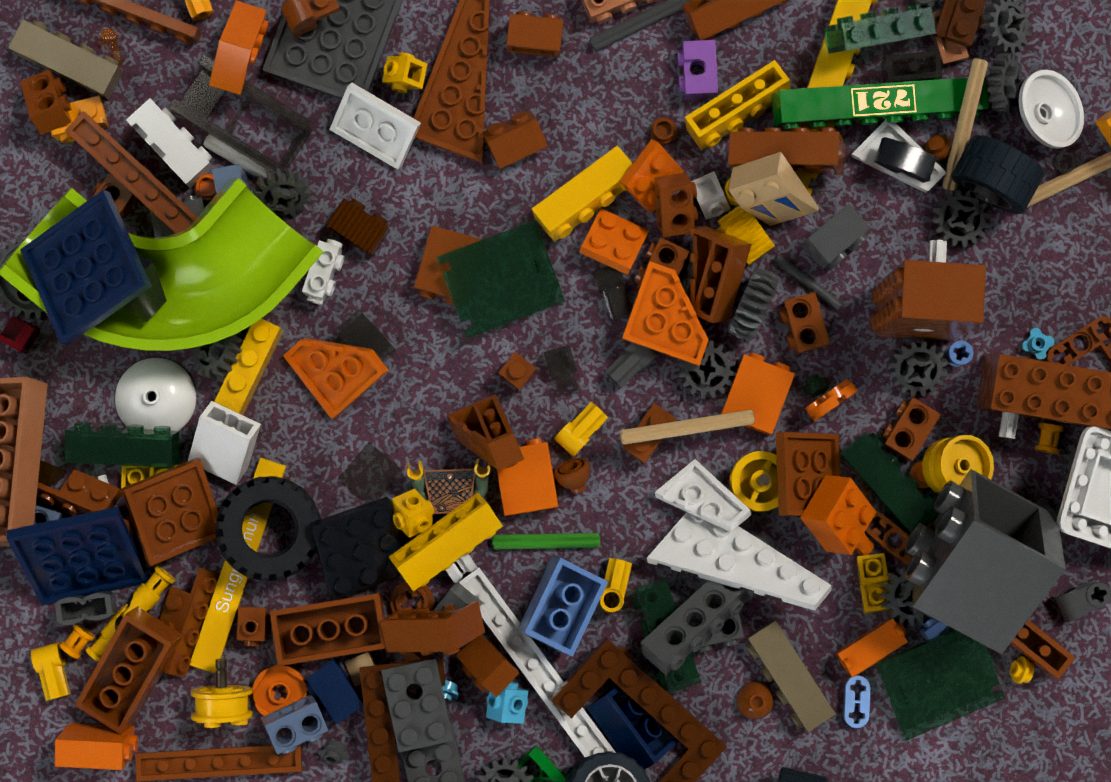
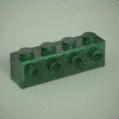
(878, 30)
(122, 445)
(888, 483)
(656, 606)

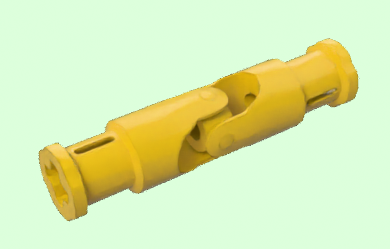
(144, 597)

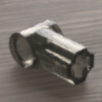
(612, 288)

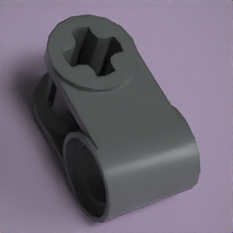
(1078, 600)

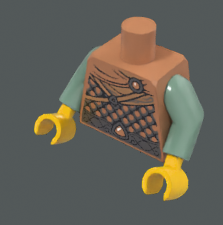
(449, 487)

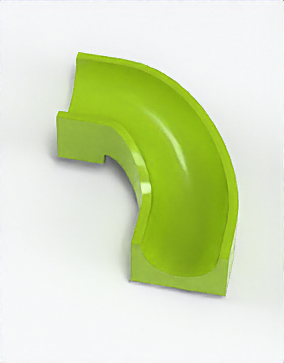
(214, 273)

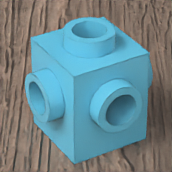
(508, 705)

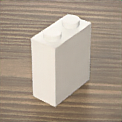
(224, 442)

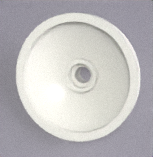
(1051, 109)
(173, 389)

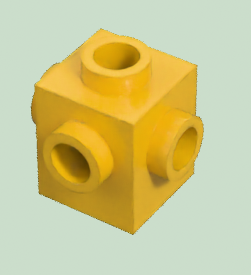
(404, 72)
(412, 513)

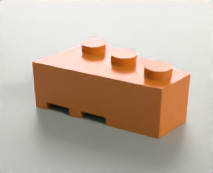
(238, 47)

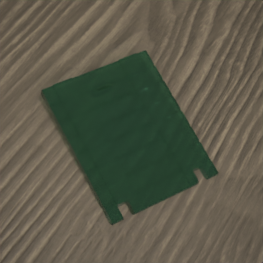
(501, 278)
(940, 680)

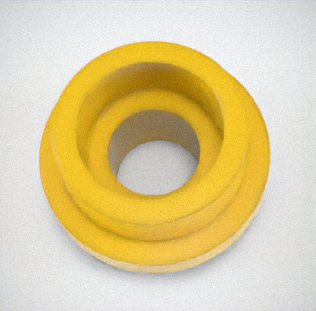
(1021, 670)

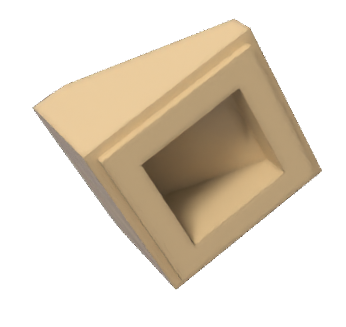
(356, 662)

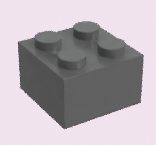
(840, 233)

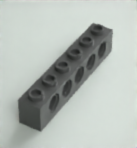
(670, 657)

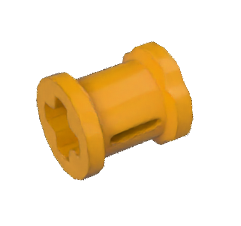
(1049, 438)
(74, 650)

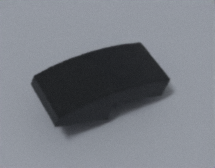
(905, 158)

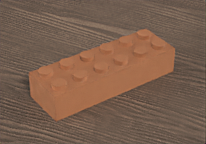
(20, 450)

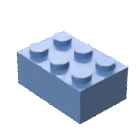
(562, 605)

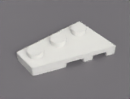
(868, 150)
(704, 496)

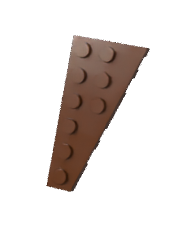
(456, 90)

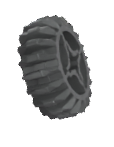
(753, 304)

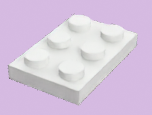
(375, 126)

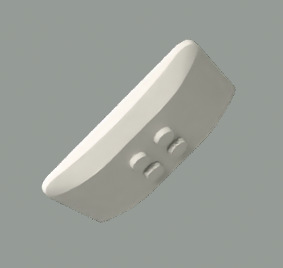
(1087, 496)

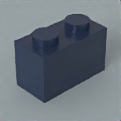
(334, 691)

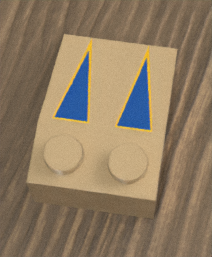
(771, 190)

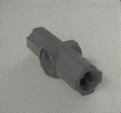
(629, 363)

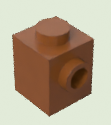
(253, 625)

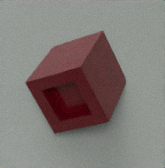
(19, 335)

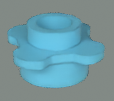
(1030, 344)
(450, 691)

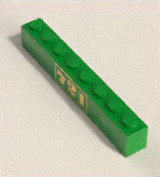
(871, 103)

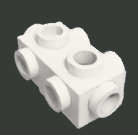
(320, 276)

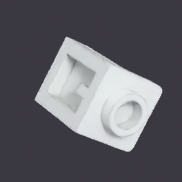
(711, 196)

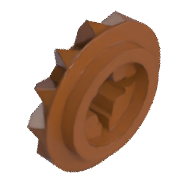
(399, 597)

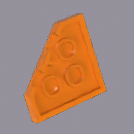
(665, 317)
(335, 371)

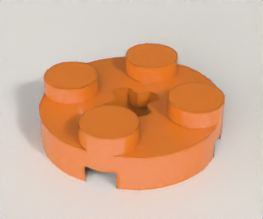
(830, 399)
(278, 676)

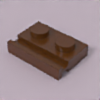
(959, 21)

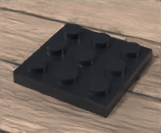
(357, 547)

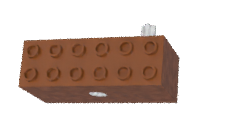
(929, 298)
(1043, 392)

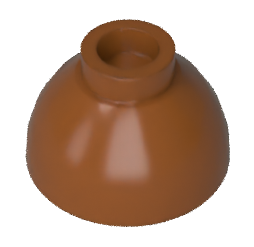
(573, 474)
(755, 700)

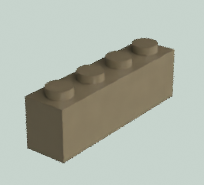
(66, 59)
(790, 676)

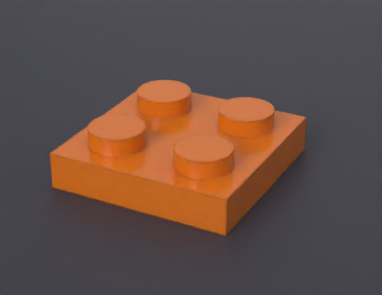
(639, 178)
(614, 241)

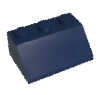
(631, 727)

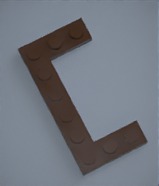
(612, 663)
(379, 726)

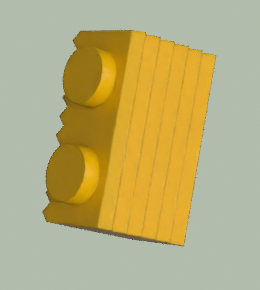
(746, 228)

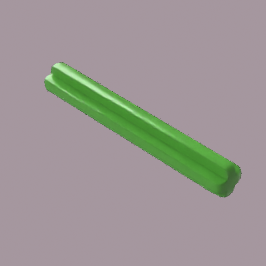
(546, 541)

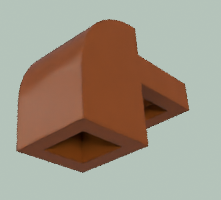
(303, 14)

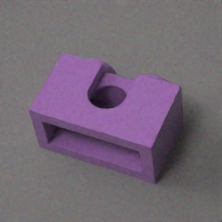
(702, 54)

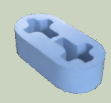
(849, 701)

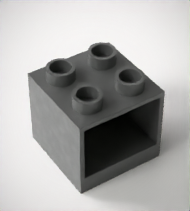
(984, 560)

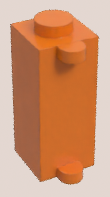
(872, 646)

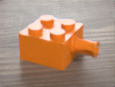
(839, 516)

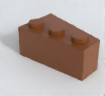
(716, 272)
(487, 432)
(432, 630)

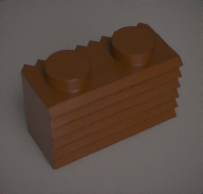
(359, 227)

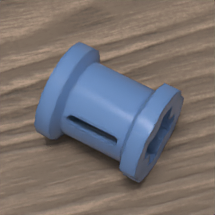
(967, 351)

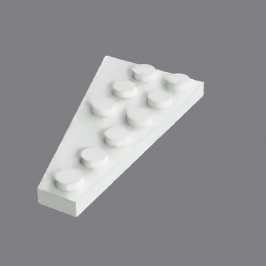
(738, 562)

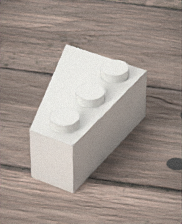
(170, 143)

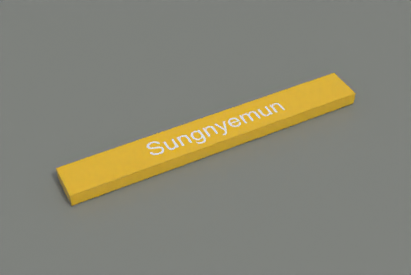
(232, 583)

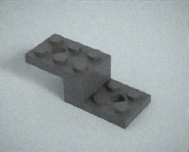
(422, 724)

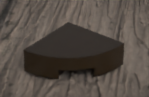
(50, 474)

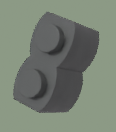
(90, 607)

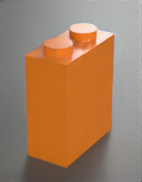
(760, 389)
(530, 482)
(94, 747)

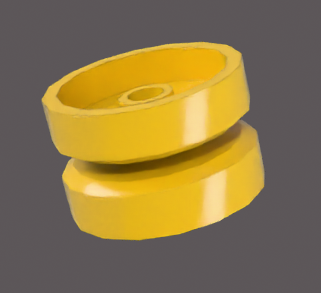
(953, 458)

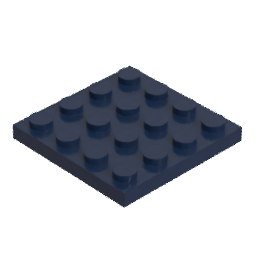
(85, 267)
(78, 555)

